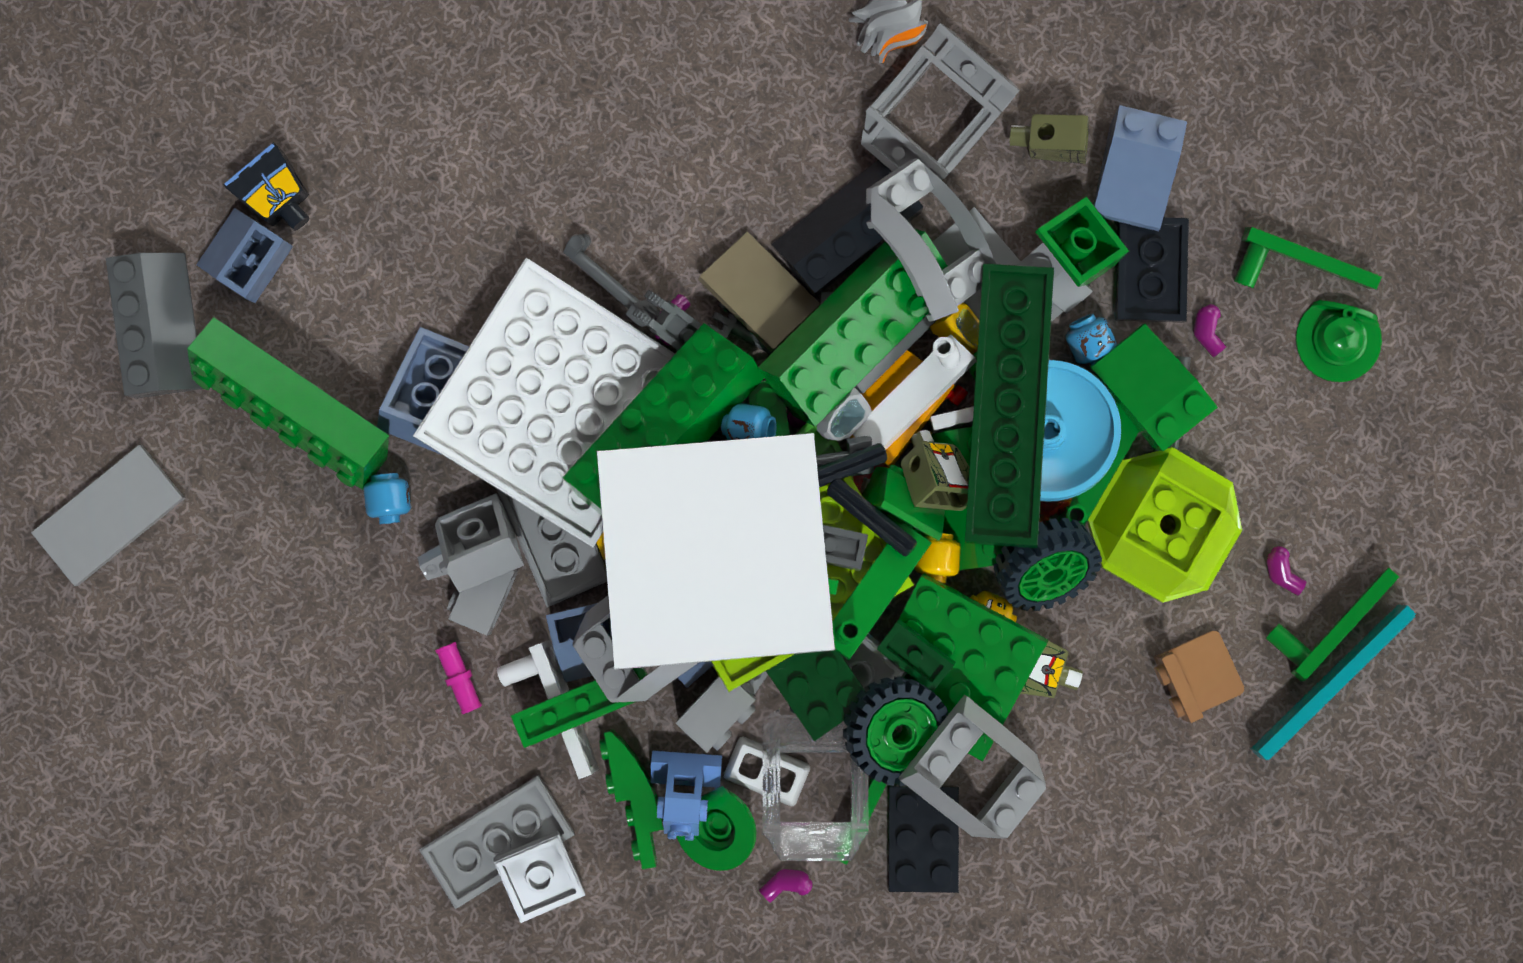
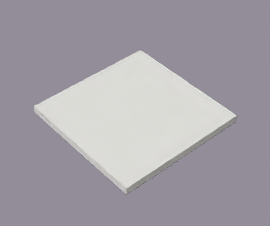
(539, 393)
(714, 551)

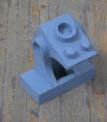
(684, 811)

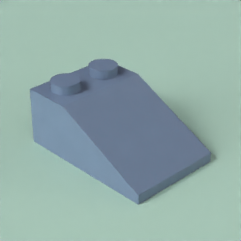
(1139, 167)
(418, 384)

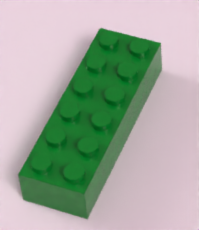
(846, 335)
(287, 404)
(675, 407)

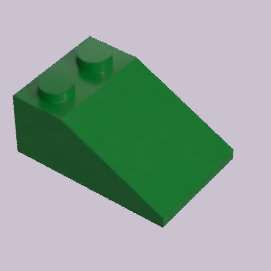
(1153, 388)

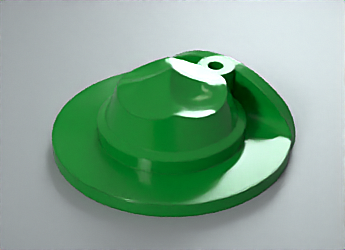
(1338, 341)
(726, 835)

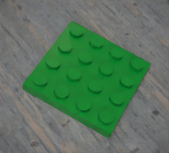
(988, 648)

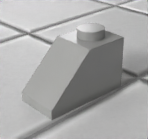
(1065, 291)
(481, 605)

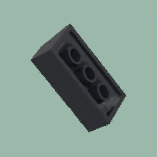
(836, 234)

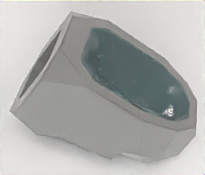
(845, 417)

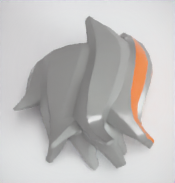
(889, 25)

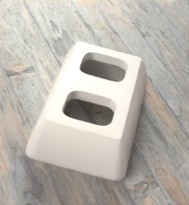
(746, 746)

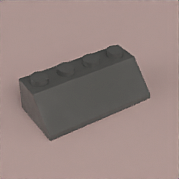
(152, 322)

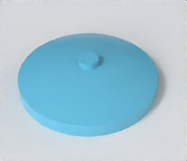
(1079, 432)

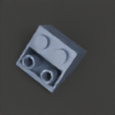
(244, 255)
(563, 629)

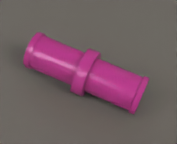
(458, 678)

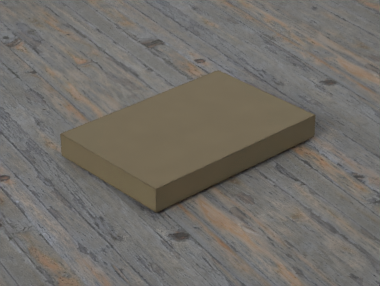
(759, 291)

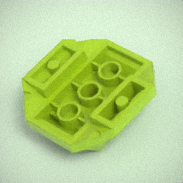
(1130, 531)

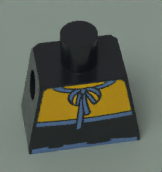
(271, 188)

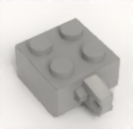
(473, 545)
(717, 710)

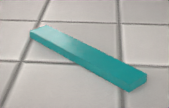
(1333, 682)

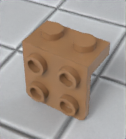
(1198, 675)

